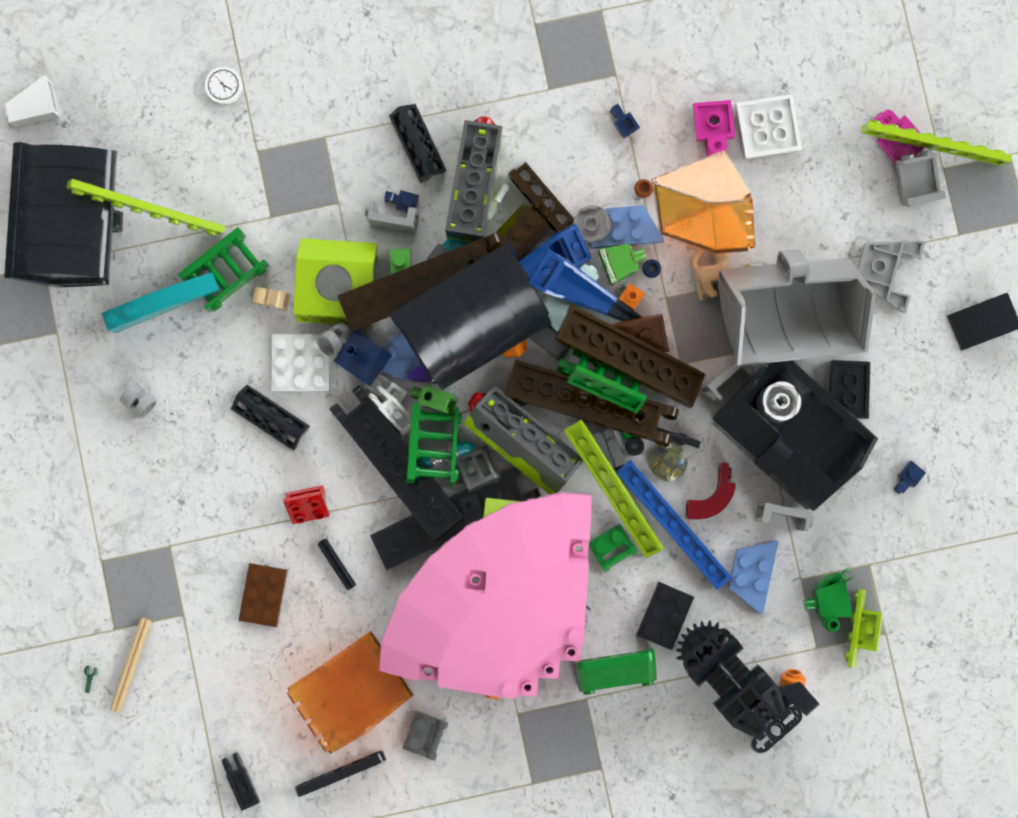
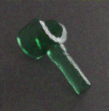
(89, 677)

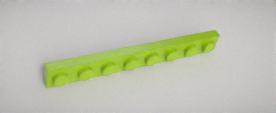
(929, 141)
(138, 206)
(613, 488)

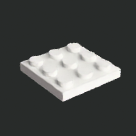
(768, 126)
(299, 364)

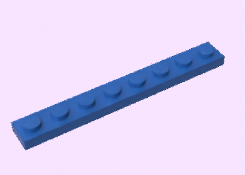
(673, 524)

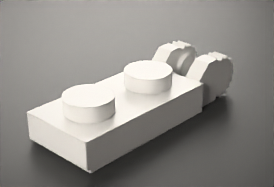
(393, 411)

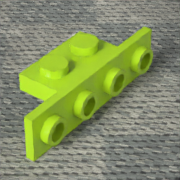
(865, 629)

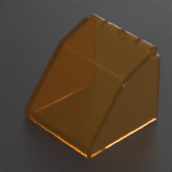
(706, 205)
(348, 694)

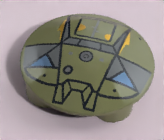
(668, 462)

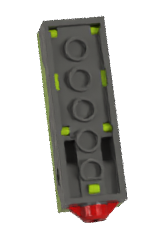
(474, 180)
(522, 440)

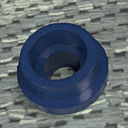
(651, 262)

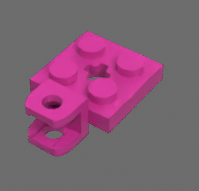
(713, 135)
(892, 148)

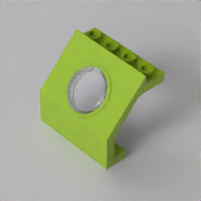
(326, 271)

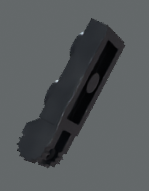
(241, 783)

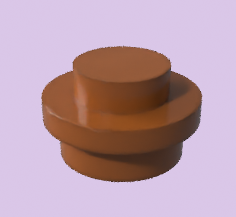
(643, 188)

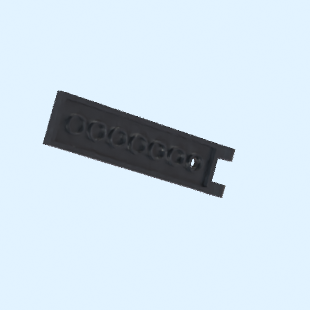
(390, 457)
(408, 538)

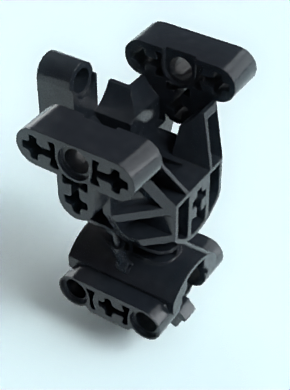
(743, 688)

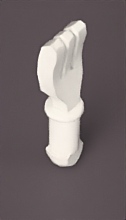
(497, 199)

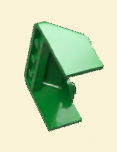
(616, 671)

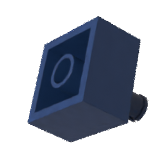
(362, 358)

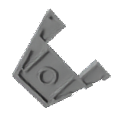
(879, 267)

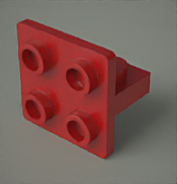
(306, 505)

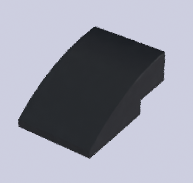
(984, 321)

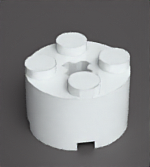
(785, 395)

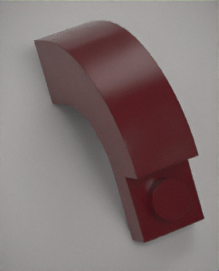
(717, 501)

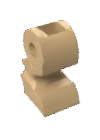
(269, 297)

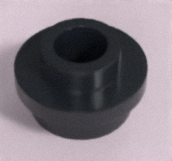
(639, 441)

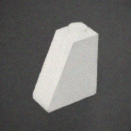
(33, 104)

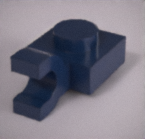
(626, 123)
(403, 200)
(910, 476)

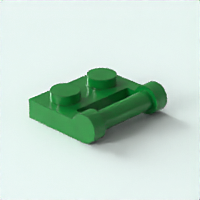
(608, 542)

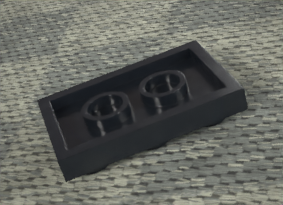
(851, 386)
(665, 615)

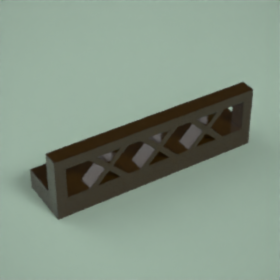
(532, 197)

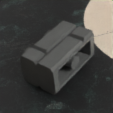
(609, 446)

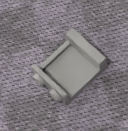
(919, 178)
(391, 222)
(712, 394)
(765, 510)

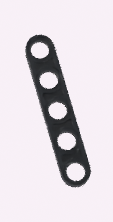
(340, 773)

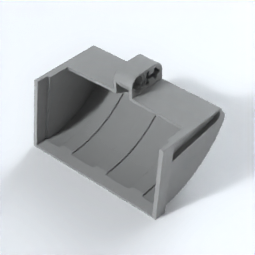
(796, 309)

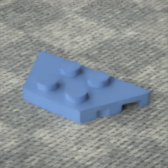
(630, 226)
(403, 357)
(753, 573)

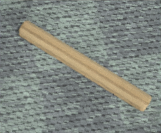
(130, 665)

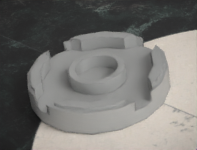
(592, 223)

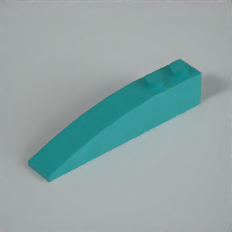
(159, 302)

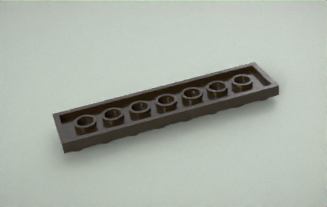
(630, 356)

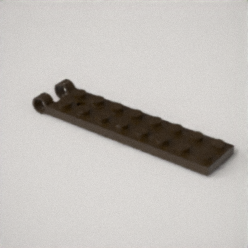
(383, 296)
(552, 392)

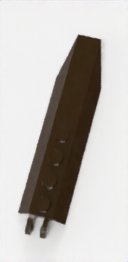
(523, 229)

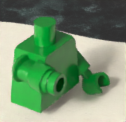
(831, 599)

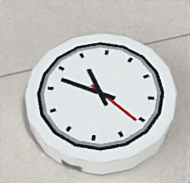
(223, 85)

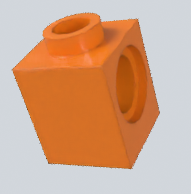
(631, 296)

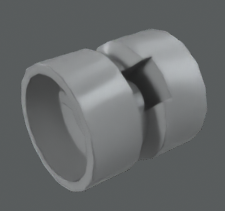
(333, 339)
(135, 398)

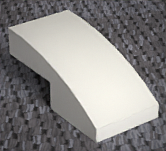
(389, 386)

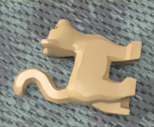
(707, 275)

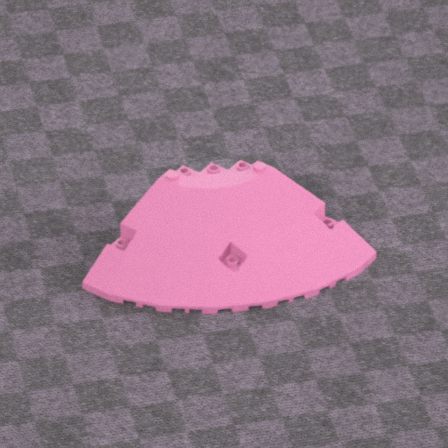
(514, 620)

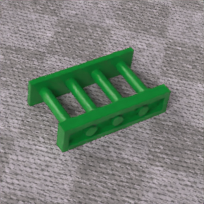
(220, 250)
(604, 387)
(417, 434)

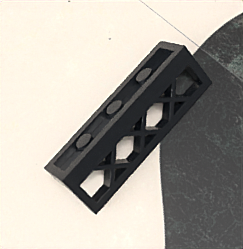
(414, 142)
(271, 414)

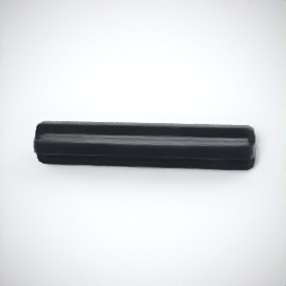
(336, 564)

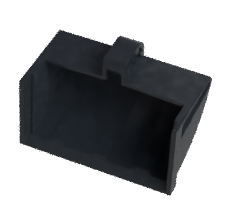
(54, 233)
(472, 317)
(805, 454)

